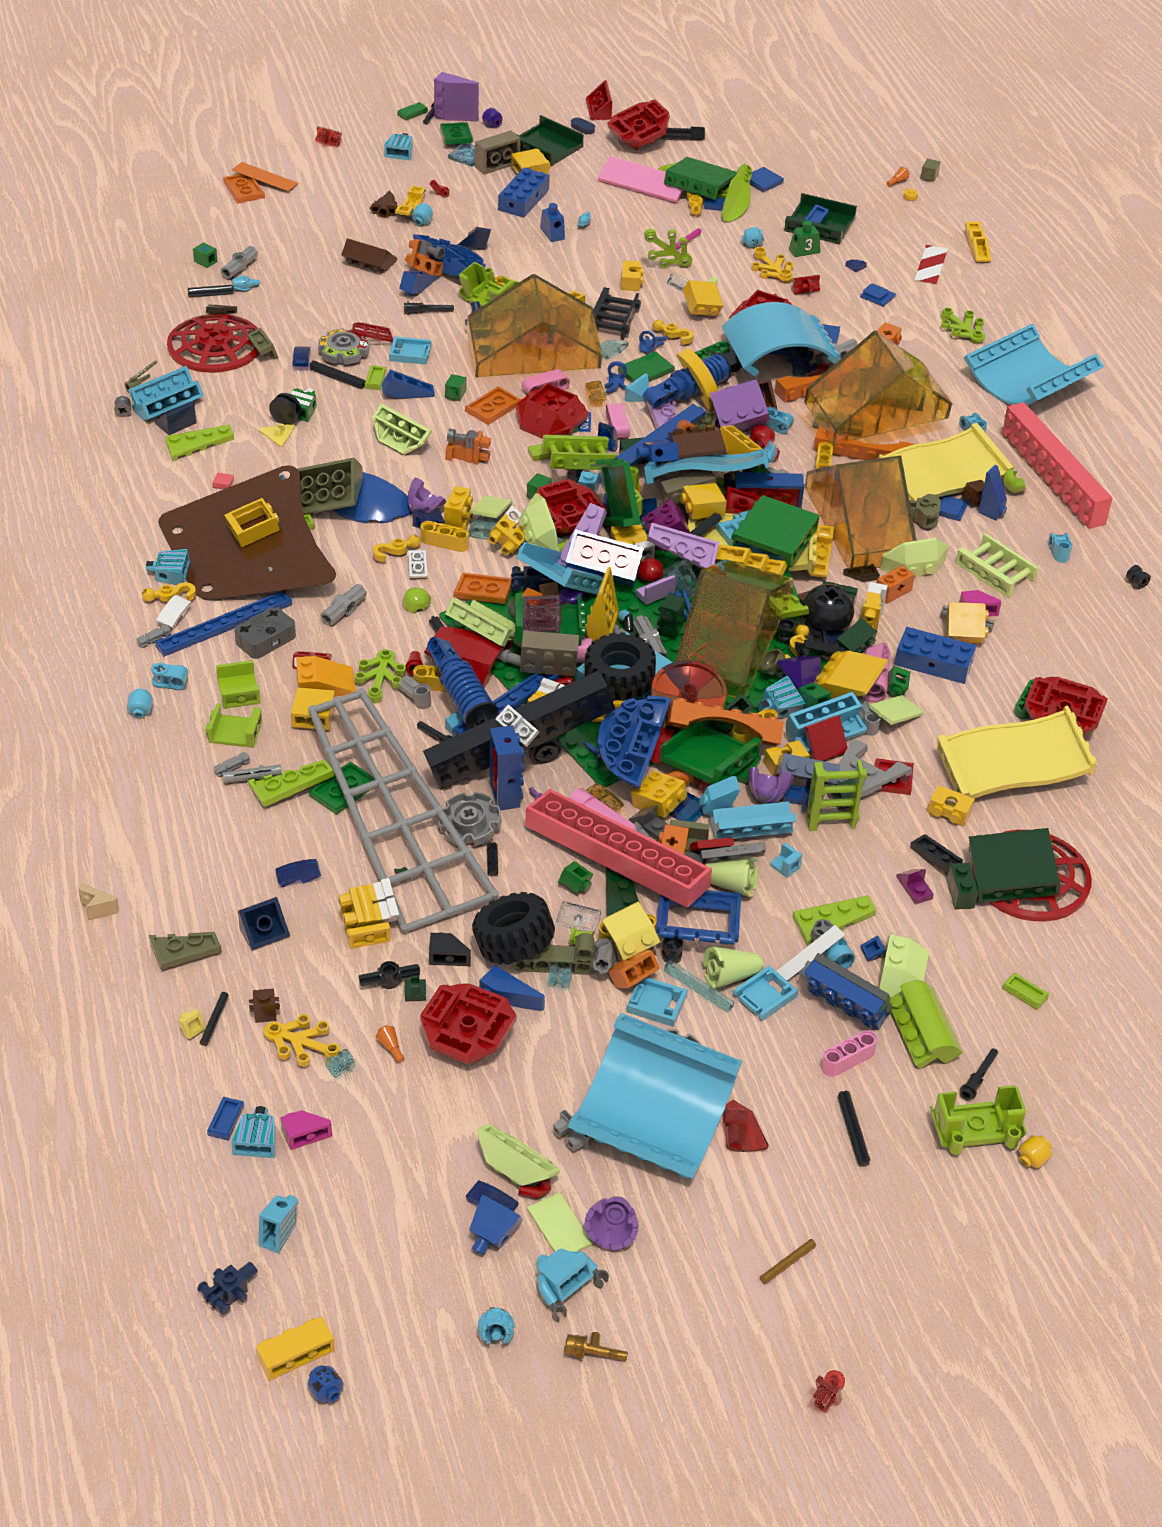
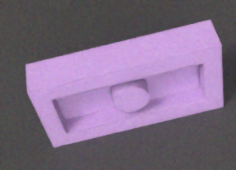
(656, 589)

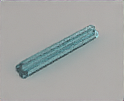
(699, 986)

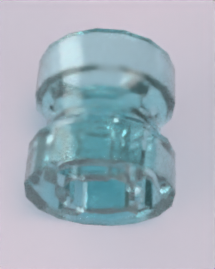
(564, 977)
(340, 1063)

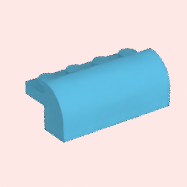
(164, 393)
(846, 706)
(752, 820)

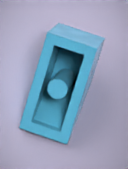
(590, 480)
(719, 795)

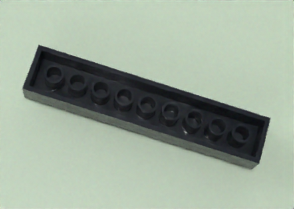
(549, 714)

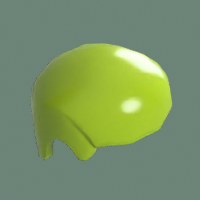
(1013, 483)
(415, 599)

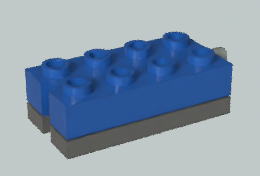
(847, 991)

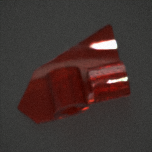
(742, 1129)

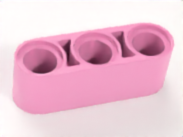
(553, 377)
(617, 417)
(849, 1053)

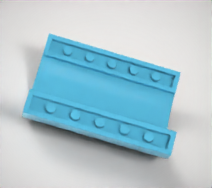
(775, 327)
(1023, 369)
(657, 1096)

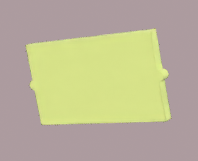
(491, 506)
(896, 709)
(559, 1224)

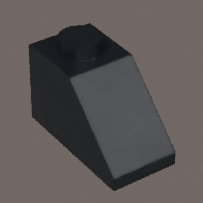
(448, 950)

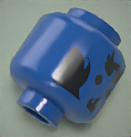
(325, 1384)

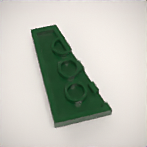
(619, 892)

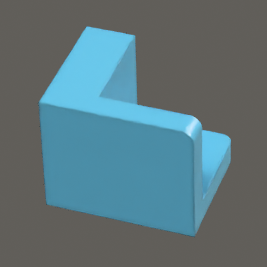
(788, 861)

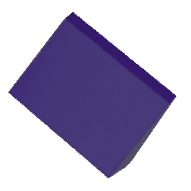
(801, 669)

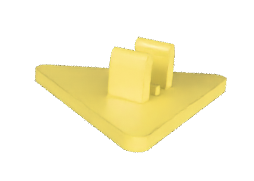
(278, 434)

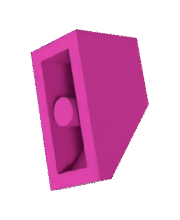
(976, 596)
(304, 1128)

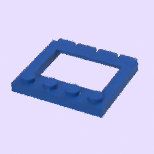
(710, 900)

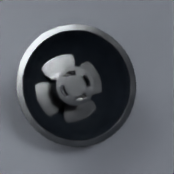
(829, 607)

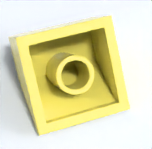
(630, 931)

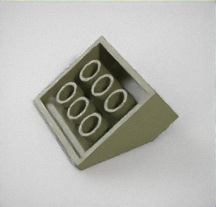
(330, 485)

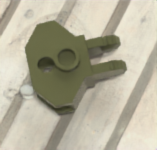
(924, 510)

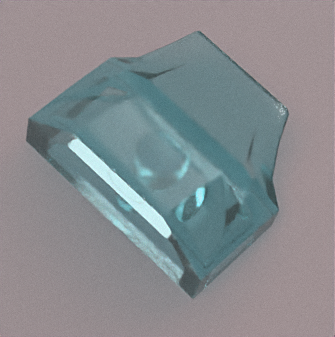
(482, 527)

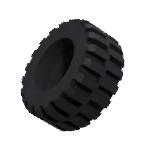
(622, 650)
(513, 928)

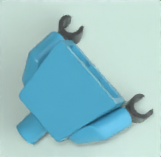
(564, 1274)

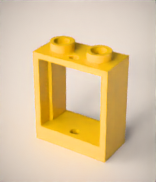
(248, 513)

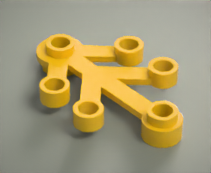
(784, 275)
(300, 1039)

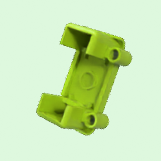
(479, 284)
(980, 1122)

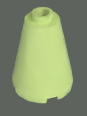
(735, 874)
(729, 965)

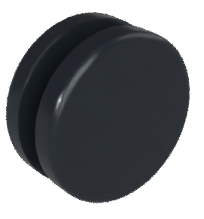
(285, 409)

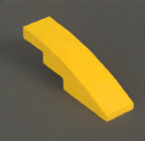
(978, 242)
(746, 557)

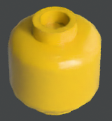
(1035, 1151)

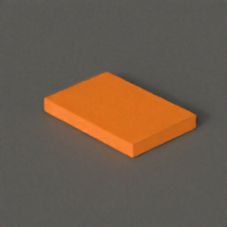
(243, 188)
(492, 405)
(483, 588)

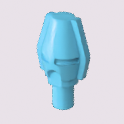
(584, 219)
(244, 283)

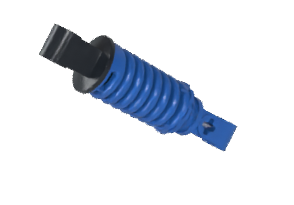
(683, 385)
(462, 684)

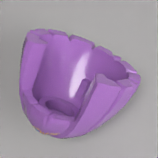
(422, 499)
(769, 788)
(612, 1223)

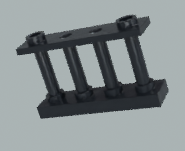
(602, 306)

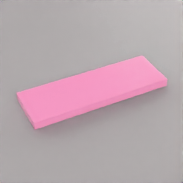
(638, 179)

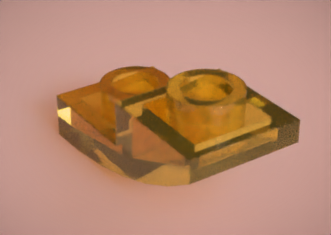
(595, 392)
(605, 796)

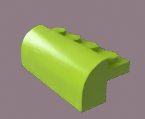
(924, 1024)

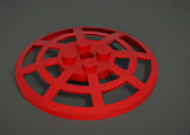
(213, 338)
(1055, 913)

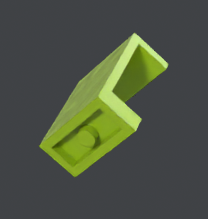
(238, 684)
(234, 729)

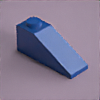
(416, 281)
(404, 386)
(993, 496)
(513, 989)

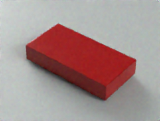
(711, 844)

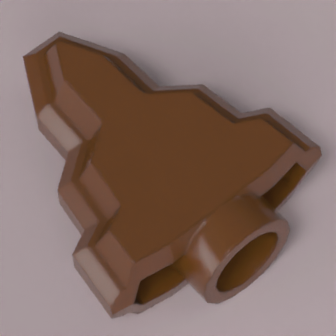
(385, 205)

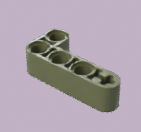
(577, 957)

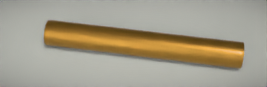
(787, 1261)

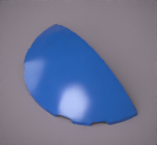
(456, 257)
(377, 501)
(631, 736)

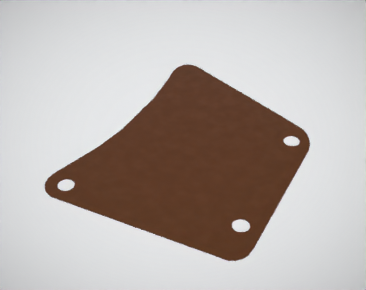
(239, 570)

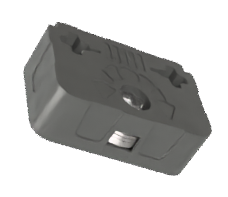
(265, 632)

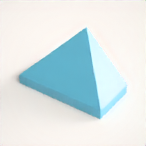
(635, 390)

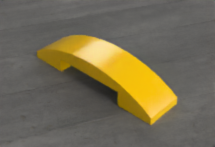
(415, 197)
(700, 373)
(823, 551)

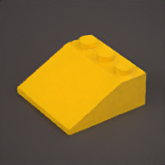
(604, 610)
(850, 673)

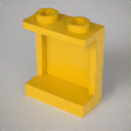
(366, 935)

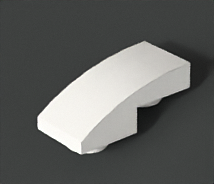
(417, 564)
(173, 611)
(524, 728)

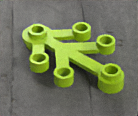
(668, 250)
(976, 335)
(385, 658)

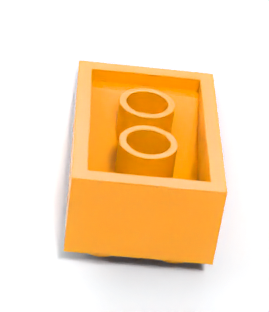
(325, 675)

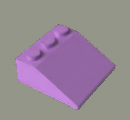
(456, 98)
(740, 406)

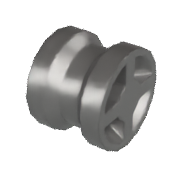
(120, 402)
(821, 925)

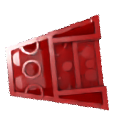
(473, 648)

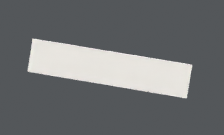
(809, 953)

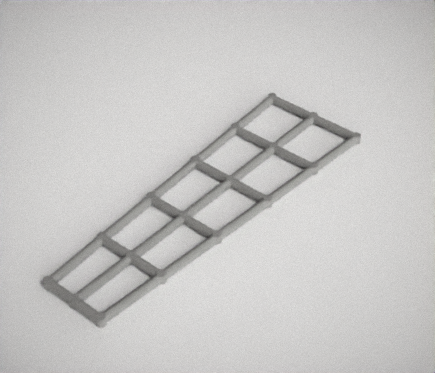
(425, 867)

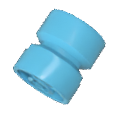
(840, 953)

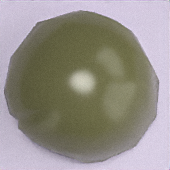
(769, 662)

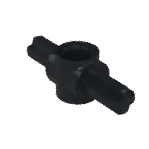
(389, 975)

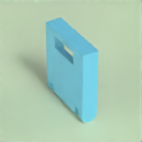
(412, 350)
(761, 996)
(652, 1001)

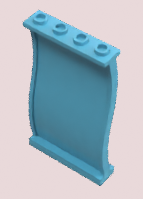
(714, 462)

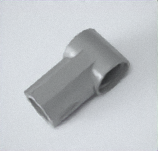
(418, 692)
(870, 718)
(604, 955)

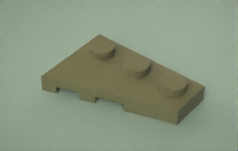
(182, 949)

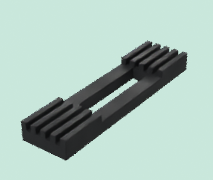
(685, 133)

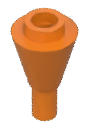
(901, 174)
(388, 1038)

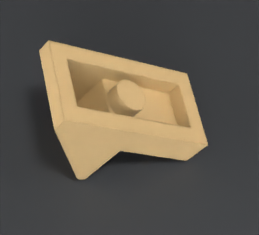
(97, 902)

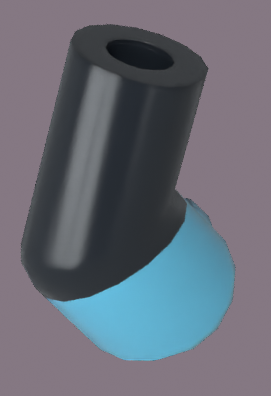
(627, 618)

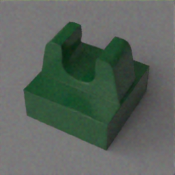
(415, 989)

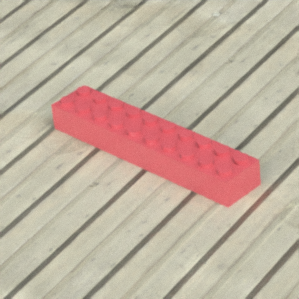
(1057, 465)
(618, 847)

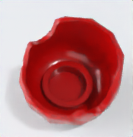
(765, 430)
(650, 570)

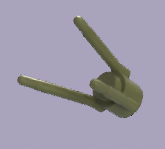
(133, 381)

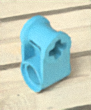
(778, 421)
(967, 421)
(1060, 546)
(170, 676)

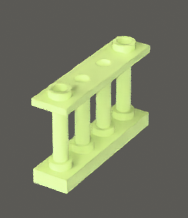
(990, 575)
(483, 621)

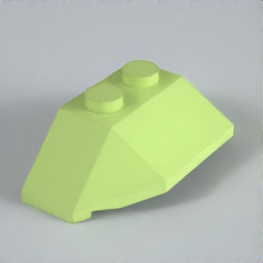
(398, 430)
(538, 524)
(918, 556)
(903, 963)
(514, 1157)

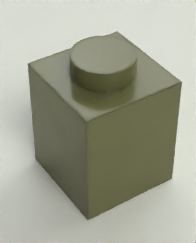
(930, 170)

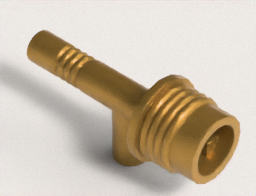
(578, 1346)

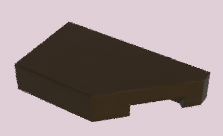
(220, 309)
(862, 573)

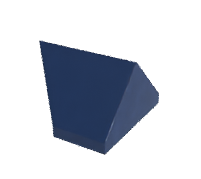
(476, 238)

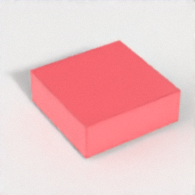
(223, 480)

